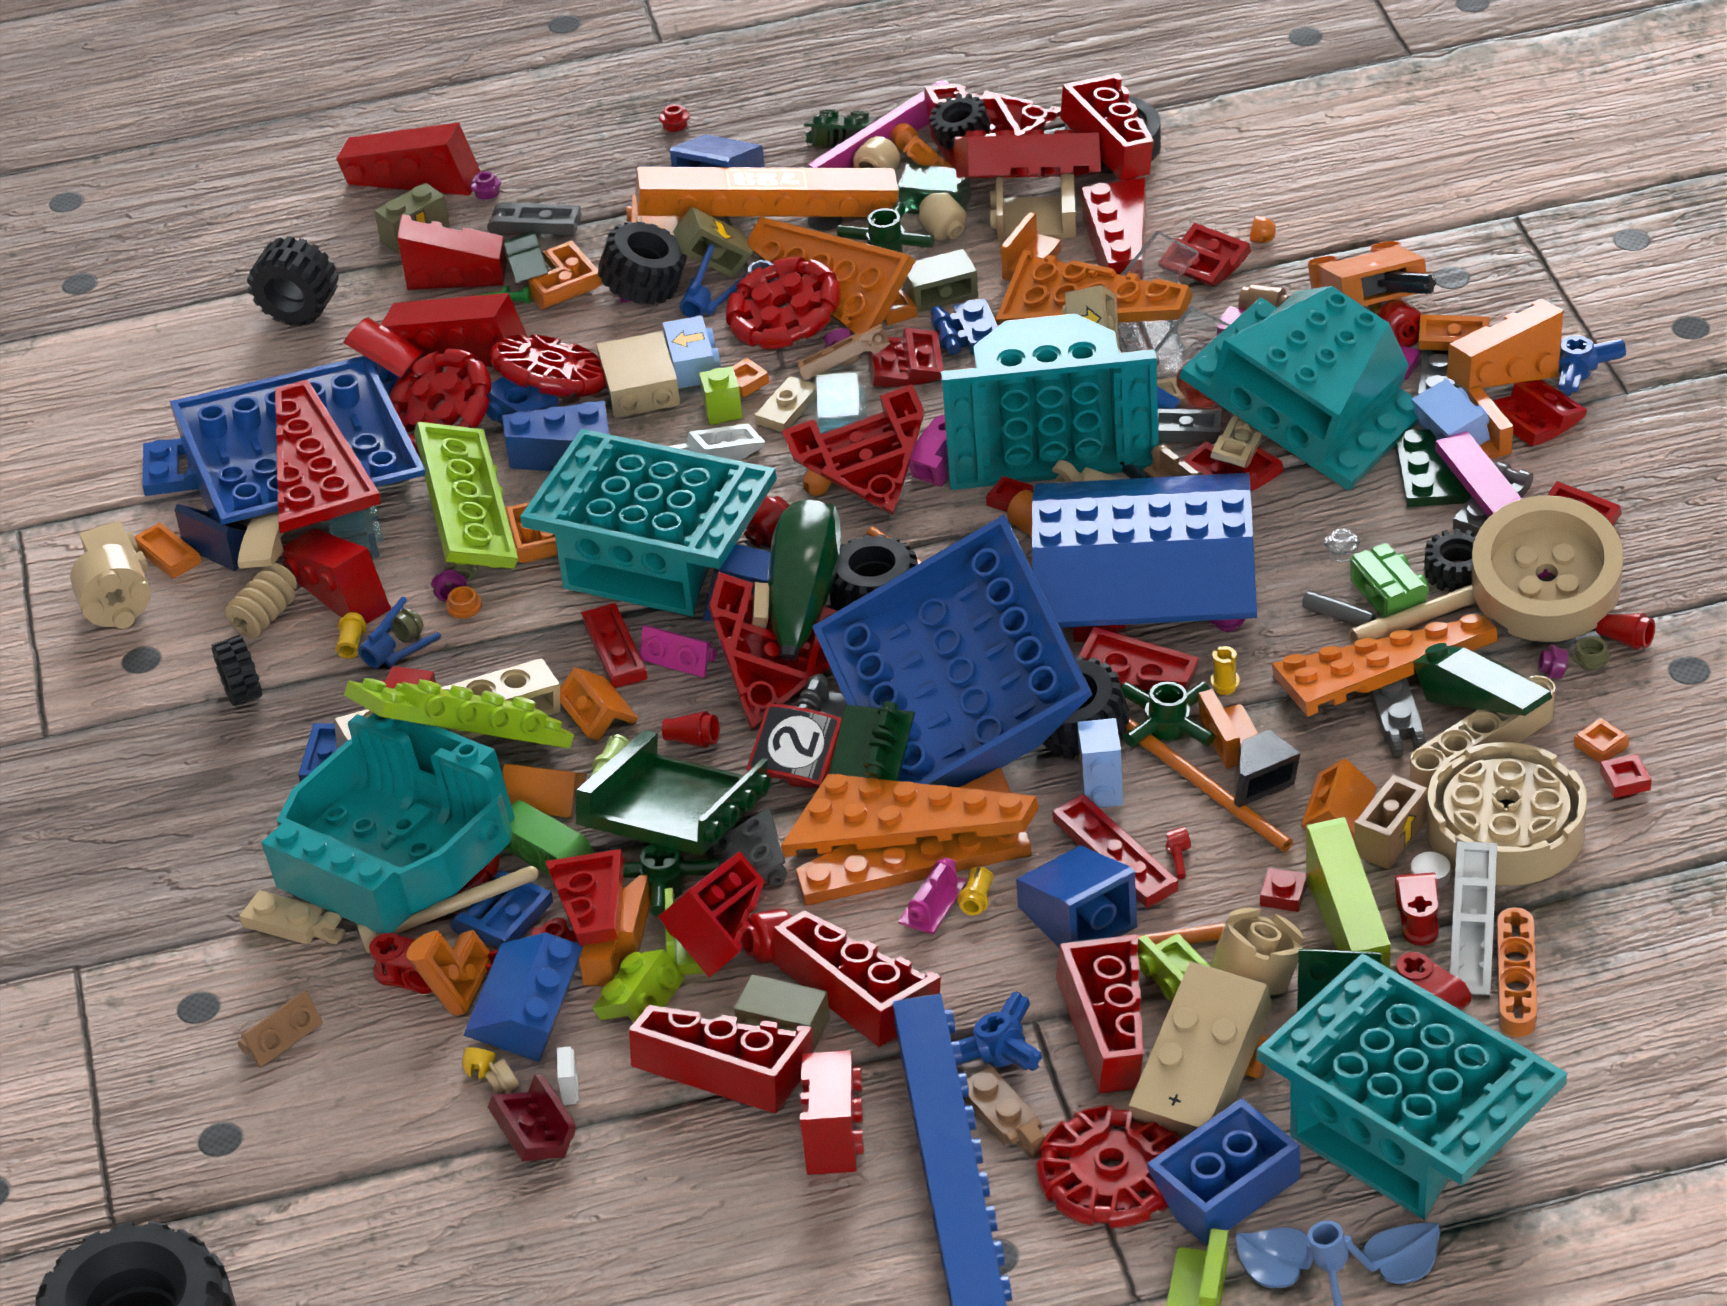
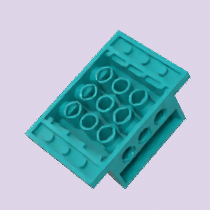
(1312, 379)
(1049, 396)
(644, 517)
(1403, 1084)

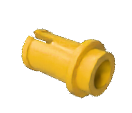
(351, 629)
(1224, 678)
(974, 897)

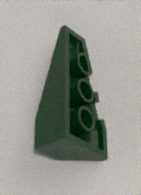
(1474, 681)

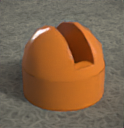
(1262, 230)
(815, 483)

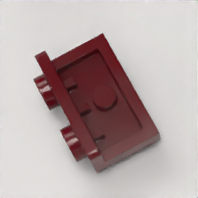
(534, 1121)

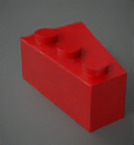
(449, 257)
(337, 574)
(715, 913)
(831, 1112)

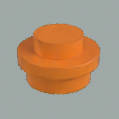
(463, 602)

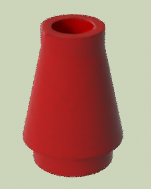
(1630, 629)
(692, 729)

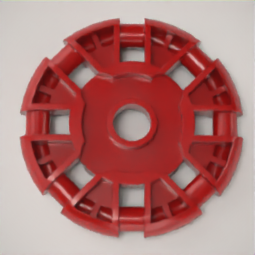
(786, 324)
(548, 365)
(461, 387)
(1093, 1180)

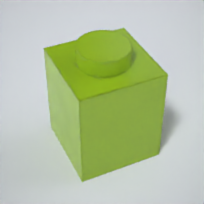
(720, 395)

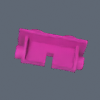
(676, 651)
(934, 898)

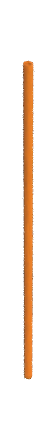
(1197, 778)

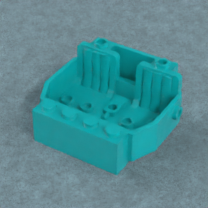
(391, 822)

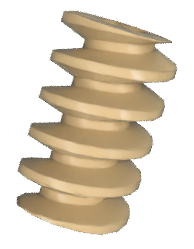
(261, 600)

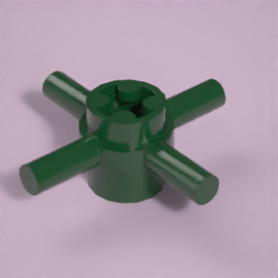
(886, 231)
(1166, 713)
(666, 870)

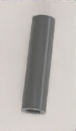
(1337, 609)

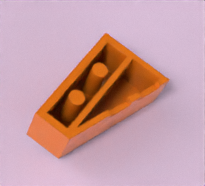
(1510, 352)

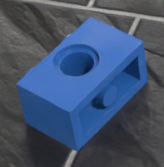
(510, 398)

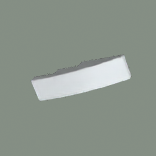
(725, 442)
(1474, 915)

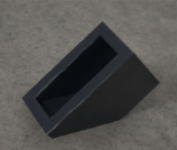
(1264, 767)

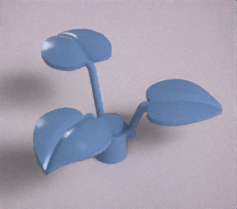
(1278, 1254)

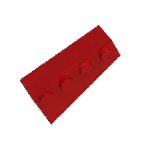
(1105, 108)
(1104, 1005)

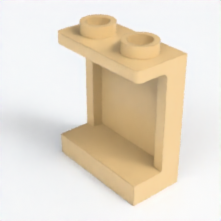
(639, 374)

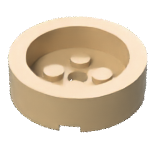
(1555, 536)
(1535, 833)

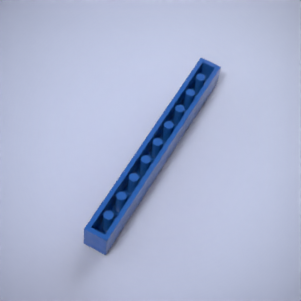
(950, 1154)

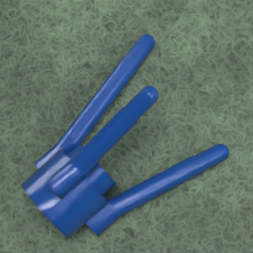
(698, 297)
(380, 645)

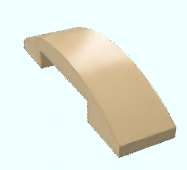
(1237, 443)
(261, 542)

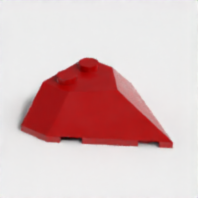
(1003, 112)
(867, 454)
(755, 652)

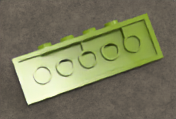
(465, 495)
(460, 710)

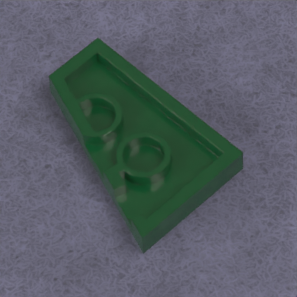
(1425, 474)

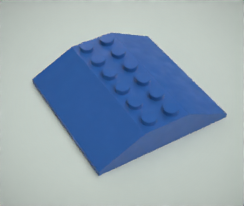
(234, 438)
(1145, 549)
(966, 651)

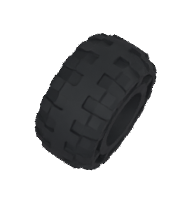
(137, 1269)

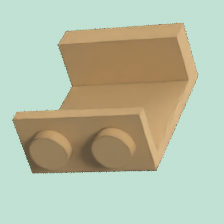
(1053, 213)

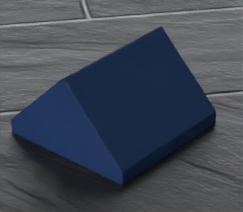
(209, 537)

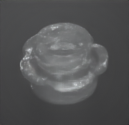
(1342, 544)

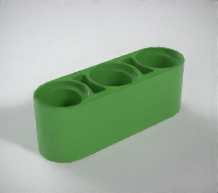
(542, 838)

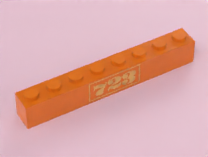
(765, 191)

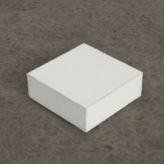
(567, 1075)

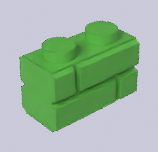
(1387, 580)

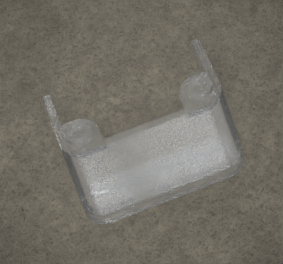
(1173, 344)

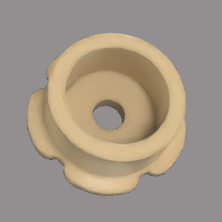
(502, 1077)

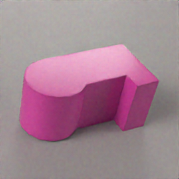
(930, 454)

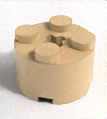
(110, 586)
(1259, 948)

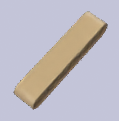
(1478, 729)

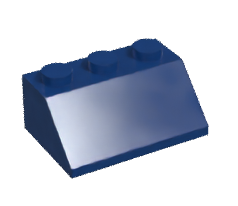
(524, 994)
(1225, 1170)

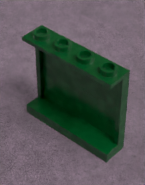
(667, 797)

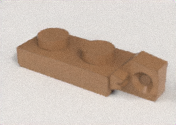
(845, 352)
(1004, 1111)

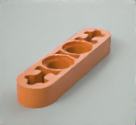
(1519, 971)

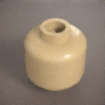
(877, 153)
(942, 216)

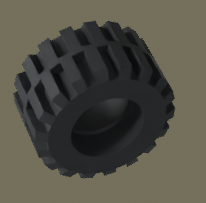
(641, 263)
(292, 281)
(867, 565)
(1104, 703)

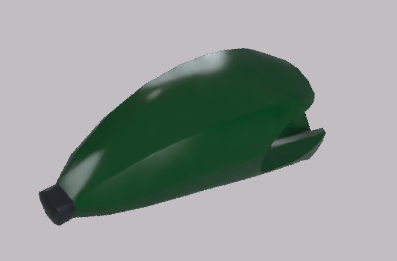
(801, 571)

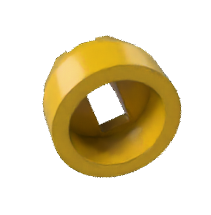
(477, 1059)

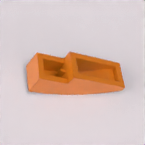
(602, 960)

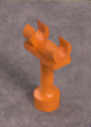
(907, 140)

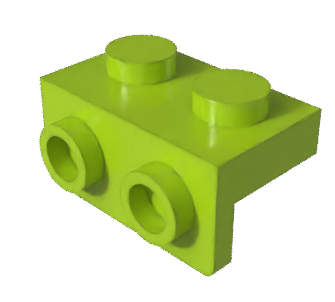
(1167, 962)
(640, 982)

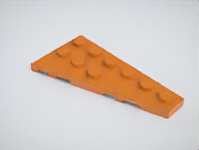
(867, 273)
(1041, 286)
(1371, 661)
(897, 812)
(865, 870)

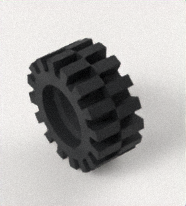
(957, 118)
(1439, 558)
(236, 670)

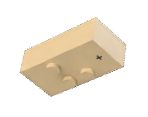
(1201, 1049)

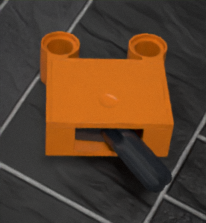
(1374, 277)

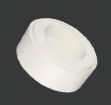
(1432, 862)

